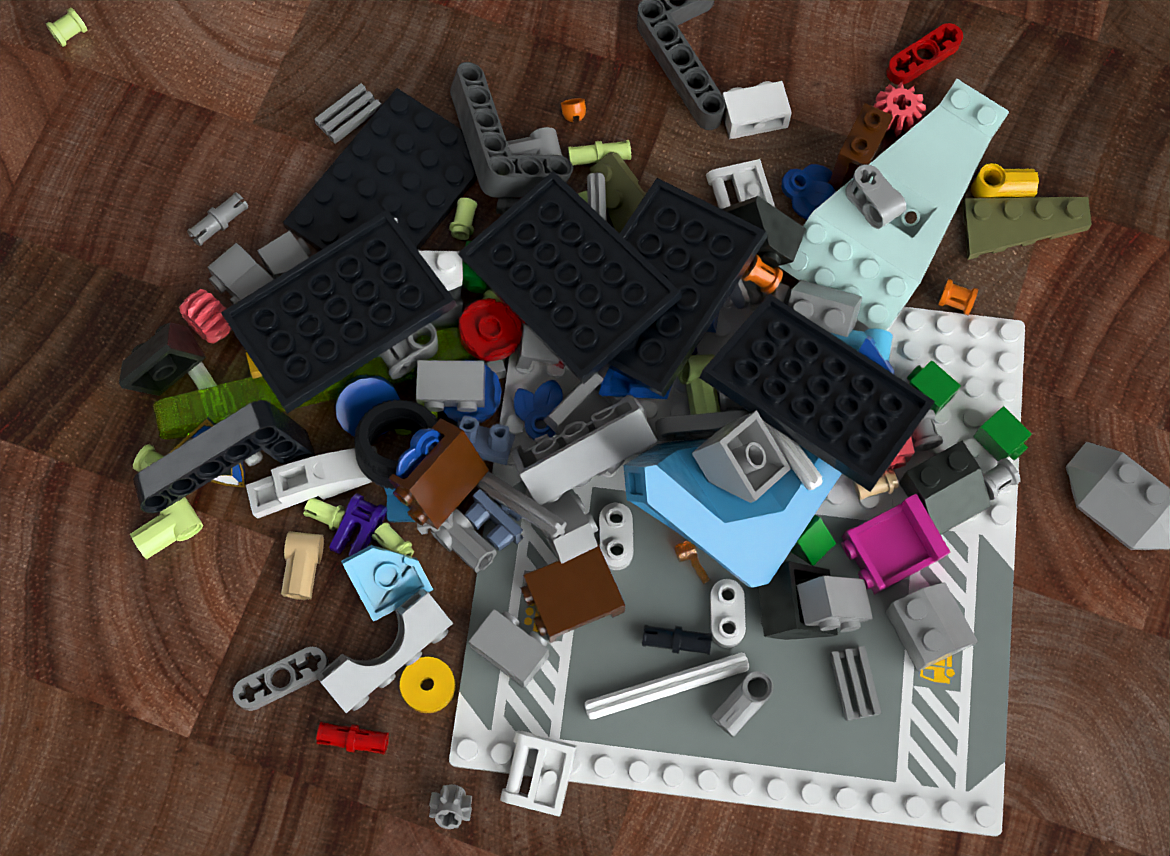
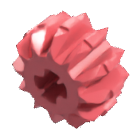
(902, 105)
(204, 316)

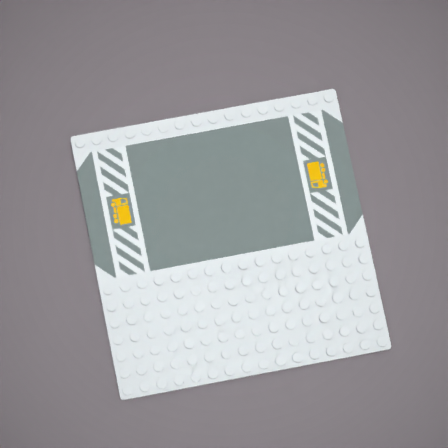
(940, 730)

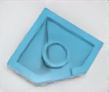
(385, 579)

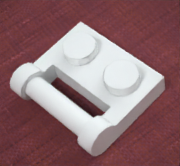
(747, 179)
(549, 775)

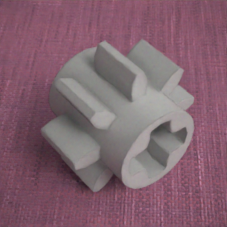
(450, 806)

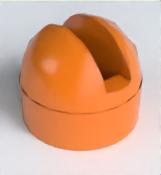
(572, 108)

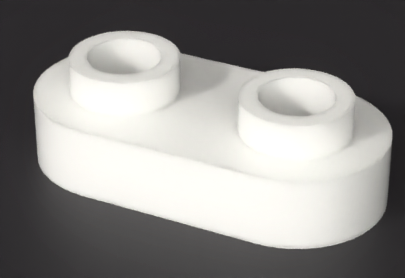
(616, 534)
(727, 611)

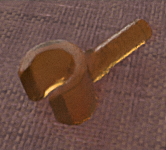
(687, 551)

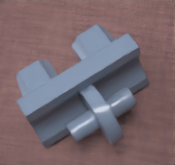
(490, 443)
(506, 528)

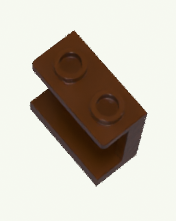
(861, 144)
(441, 477)
(572, 594)

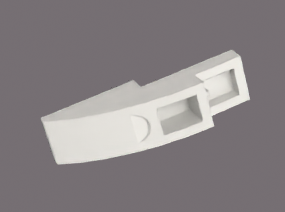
(305, 479)

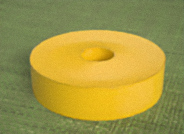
(433, 699)

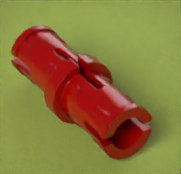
(352, 738)

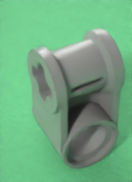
(877, 199)
(408, 352)

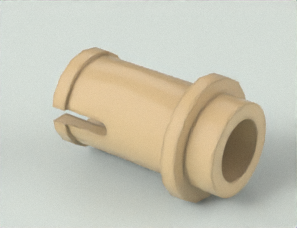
(887, 483)

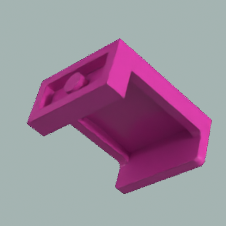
(894, 544)

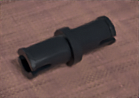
(677, 639)

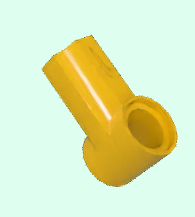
(1005, 182)

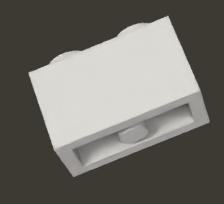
(756, 109)

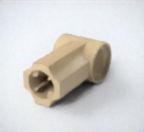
(301, 555)

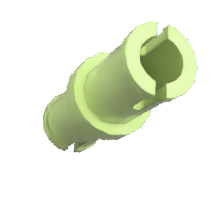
(594, 153)

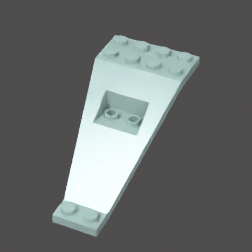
(932, 173)

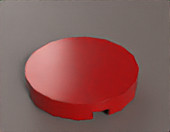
(489, 330)

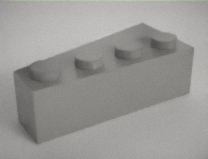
(583, 451)

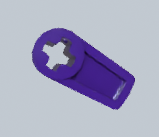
(352, 519)

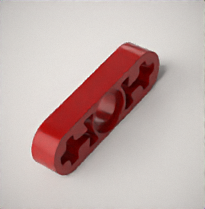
(930, 42)

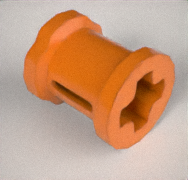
(763, 275)
(958, 297)

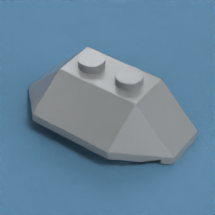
(1121, 497)

